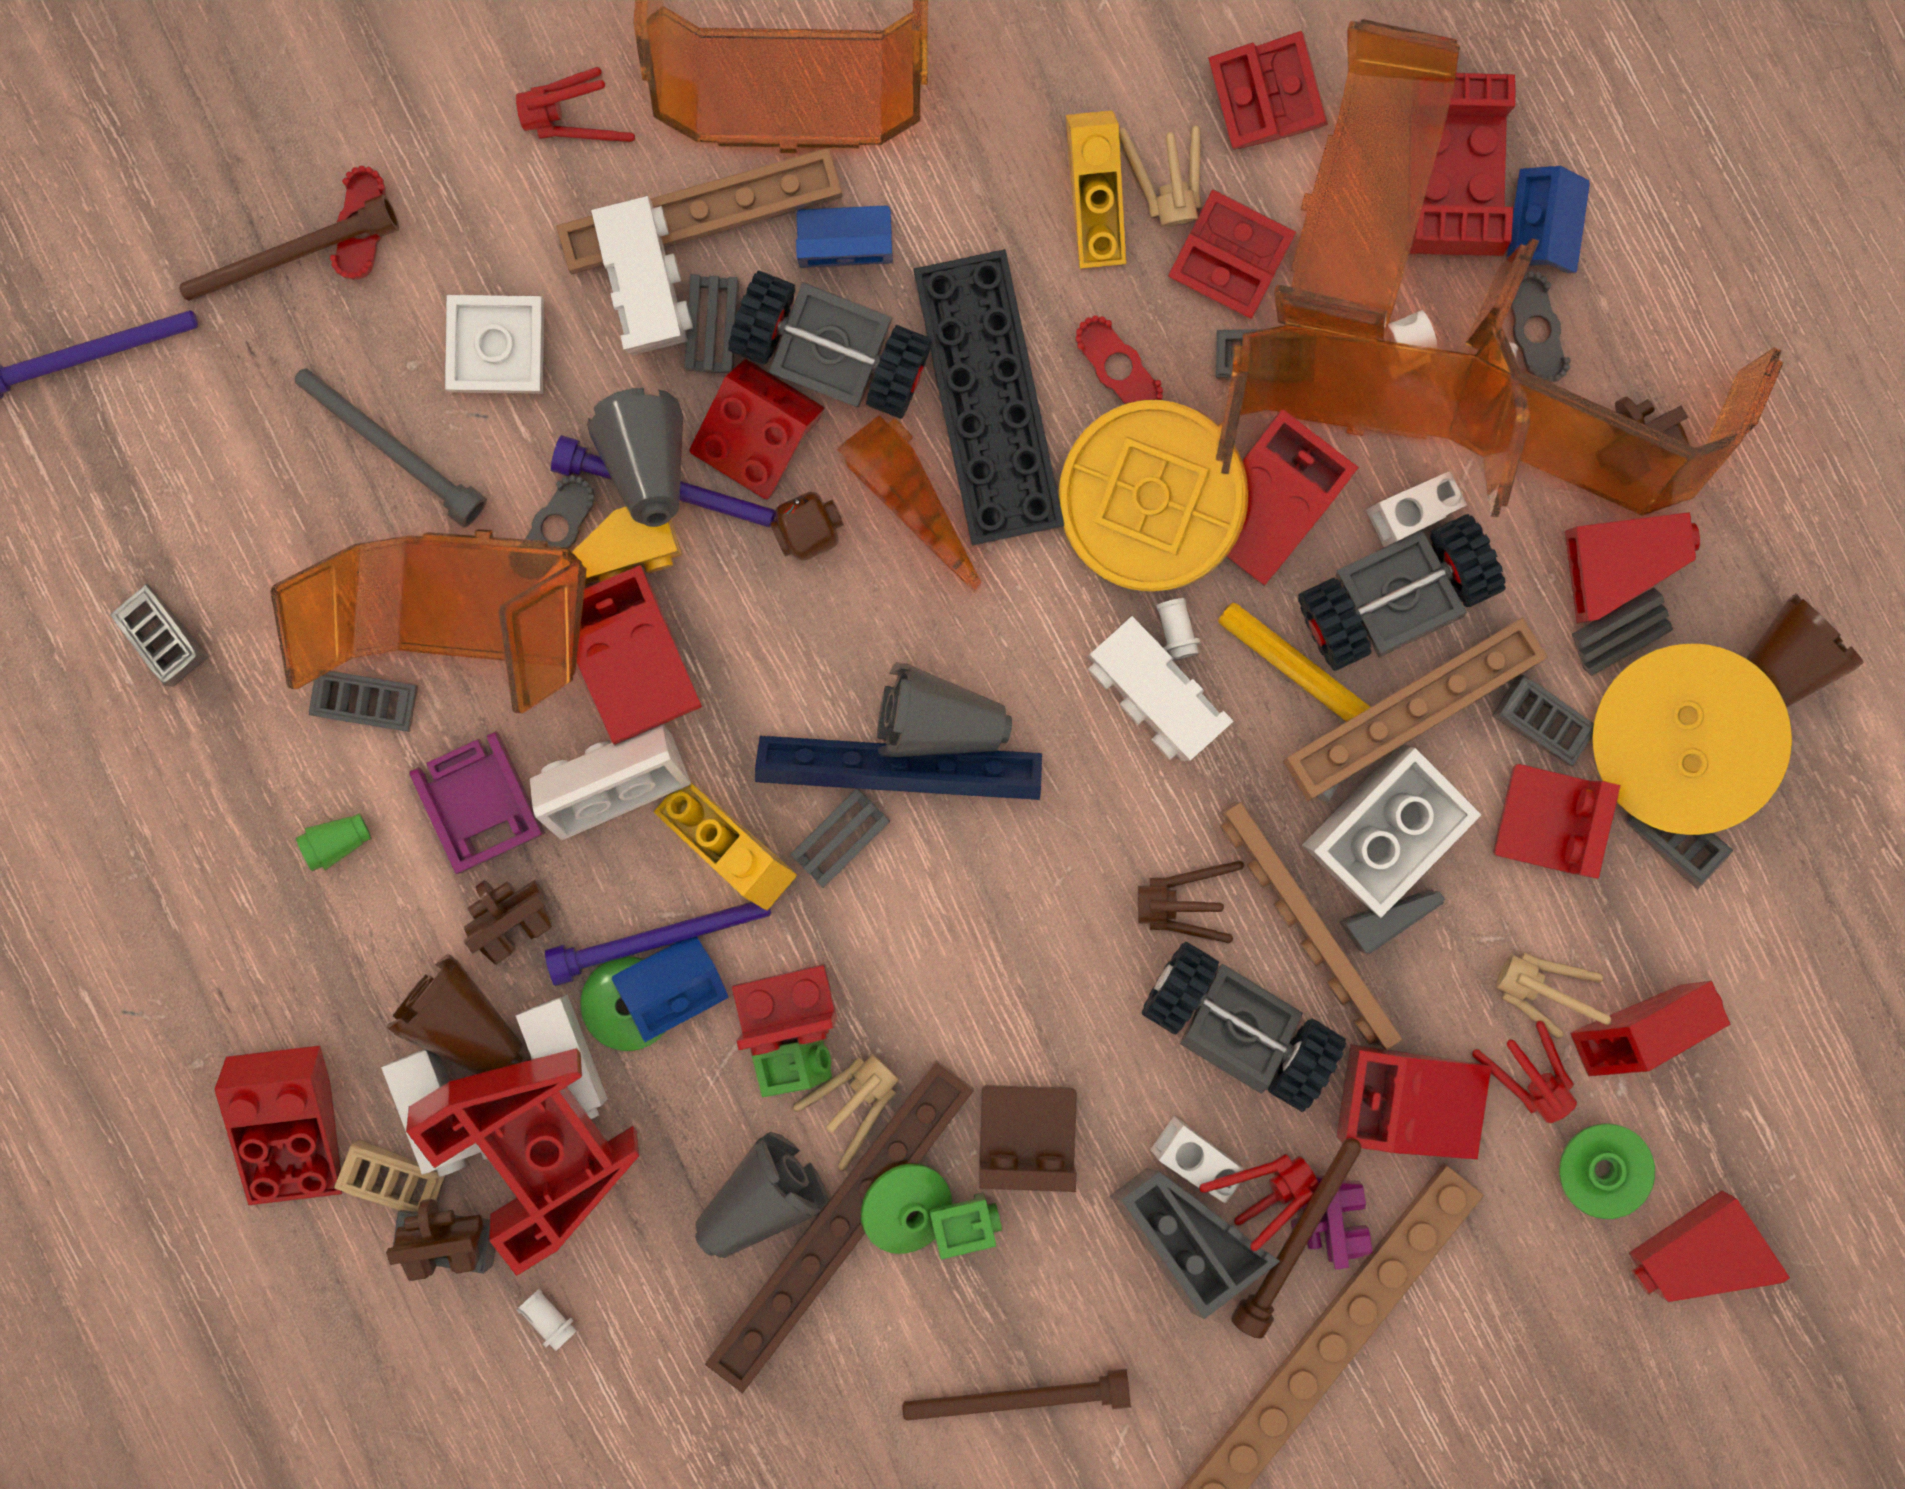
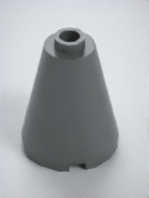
(642, 451)
(937, 717)
(760, 1198)

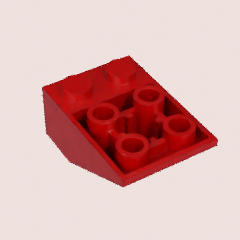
(1289, 488)
(631, 657)
(1413, 1103)
(280, 1124)

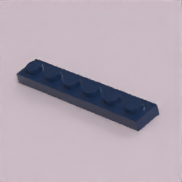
(862, 767)

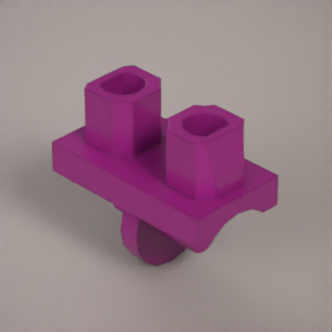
(1340, 1241)

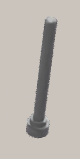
(462, 502)

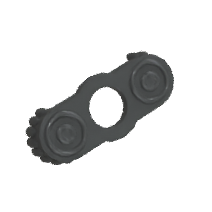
(1544, 358)
(573, 502)

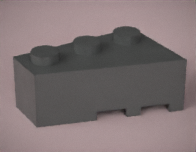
(1190, 1243)

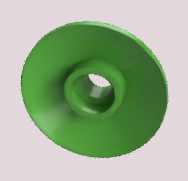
(601, 1011)
(1625, 1184)
(894, 1198)

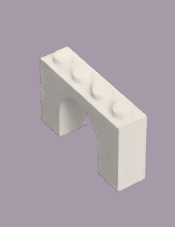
(546, 1031)

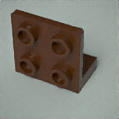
(1027, 1138)

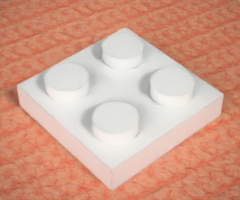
(494, 344)

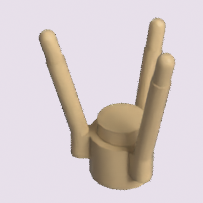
(1176, 203)
(1521, 980)
(871, 1082)

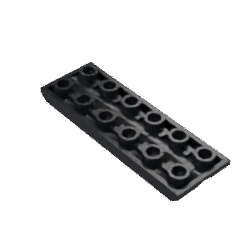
(988, 397)

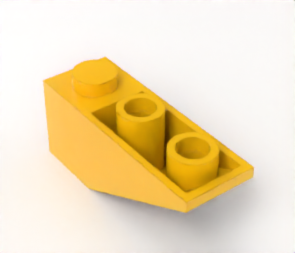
(1096, 188)
(625, 544)
(726, 845)

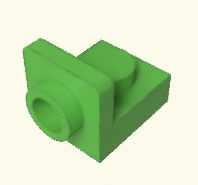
(792, 1068)
(965, 1226)

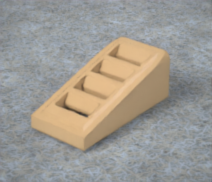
(367, 1190)

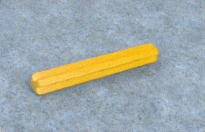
(1291, 662)

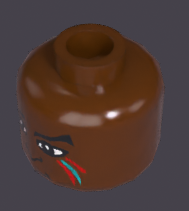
(806, 526)

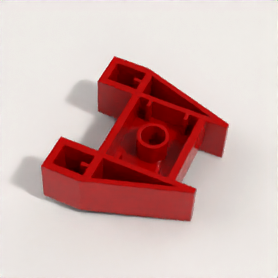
(536, 1143)

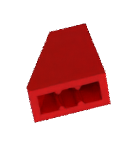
(1625, 558)
(1651, 1030)
(1707, 1254)

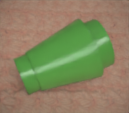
(332, 841)

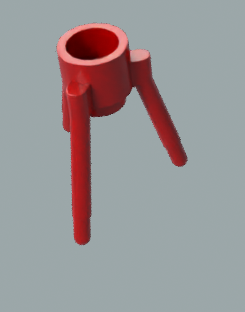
(542, 107)
(1548, 1093)
(1292, 1182)

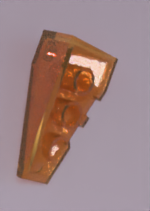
(893, 472)

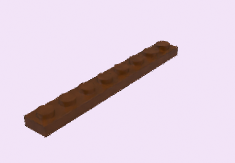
(835, 1229)

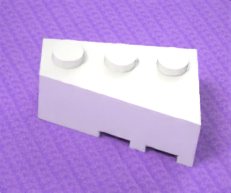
(642, 275)

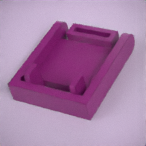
(473, 796)

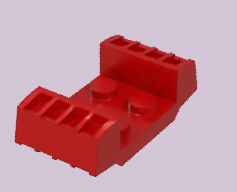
(1467, 185)

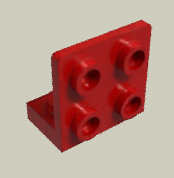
(754, 428)
(1556, 821)
(784, 1008)

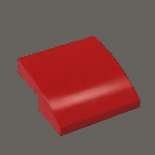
(1268, 91)
(1232, 253)

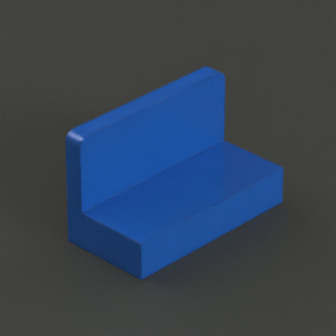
(1551, 210)
(844, 236)
(670, 987)

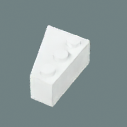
(1157, 691)

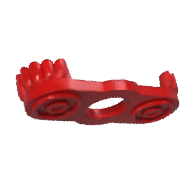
(357, 256)
(1097, 343)

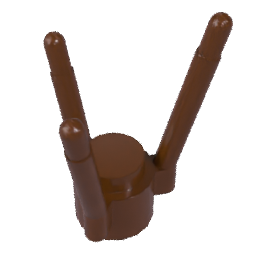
(1159, 904)

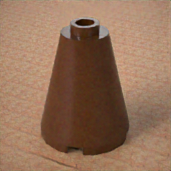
(1802, 652)
(456, 1021)

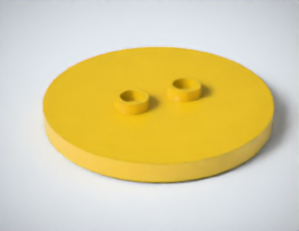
(1150, 498)
(1692, 738)

